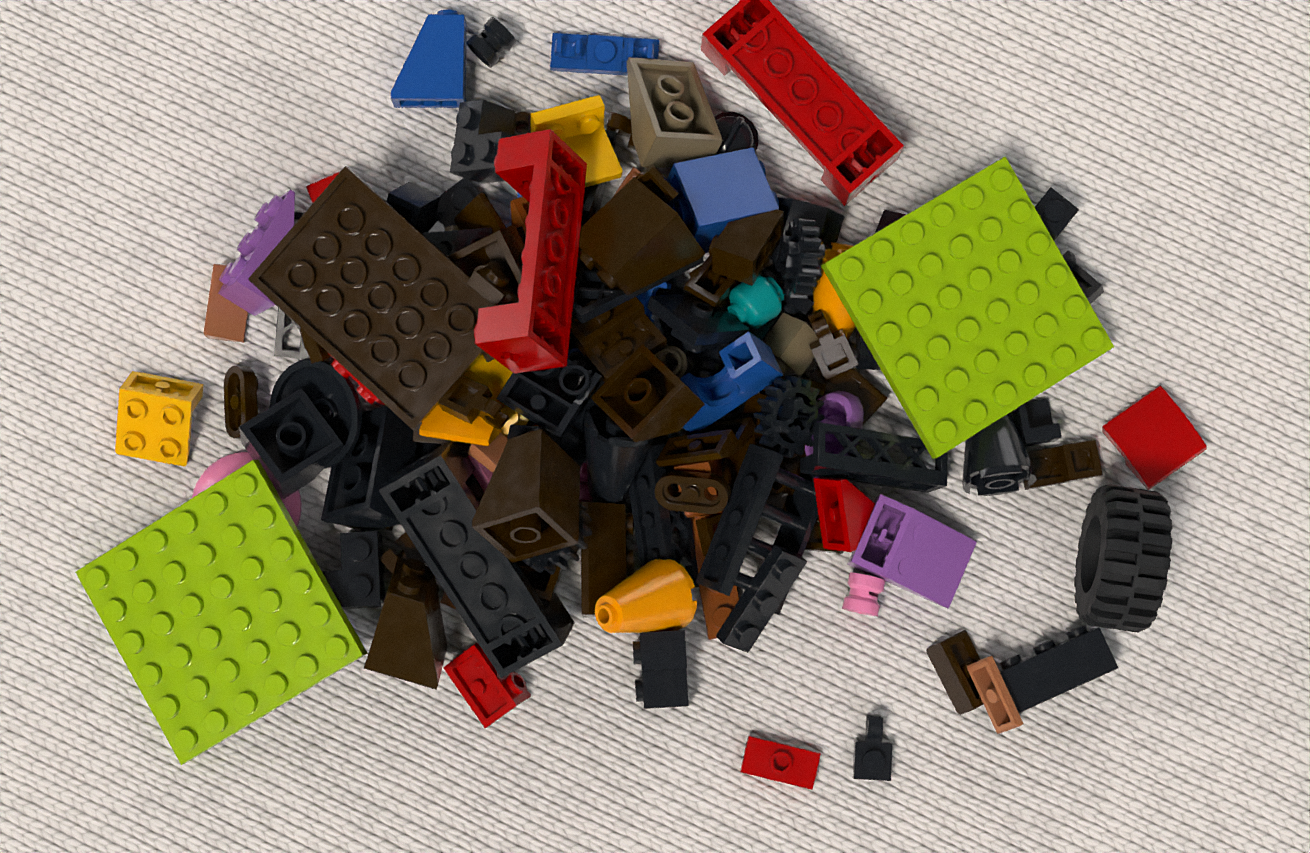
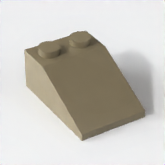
(669, 113)

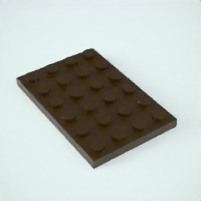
(376, 297)

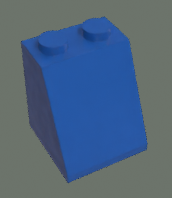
(720, 191)

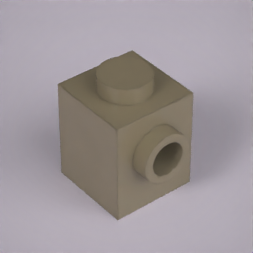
(790, 344)

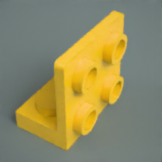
(582, 129)
(156, 417)

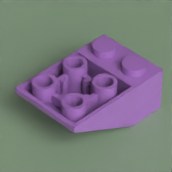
(273, 224)
(912, 551)

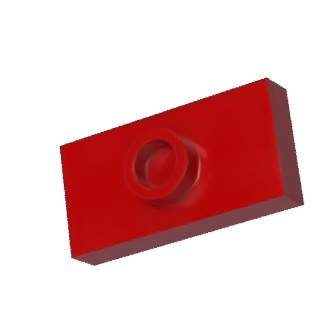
(780, 762)

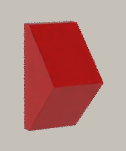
(841, 513)

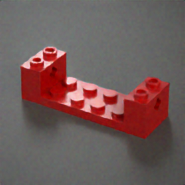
(803, 95)
(537, 328)

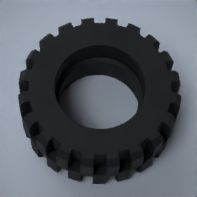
(1123, 558)

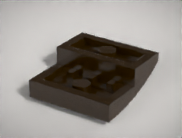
(615, 336)
(712, 443)

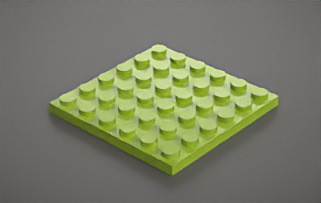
(968, 307)
(220, 612)

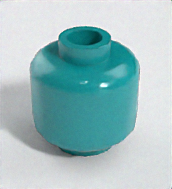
(756, 303)

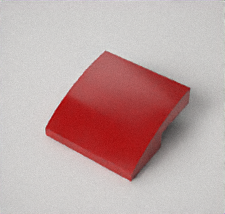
(1154, 437)

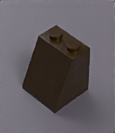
(636, 240)
(531, 499)
(410, 628)

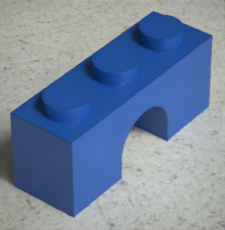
(746, 372)

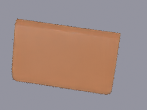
(223, 318)
(994, 694)

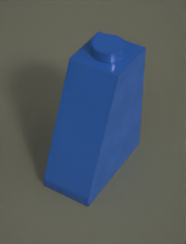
(435, 66)

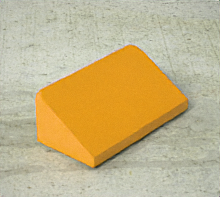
(448, 427)

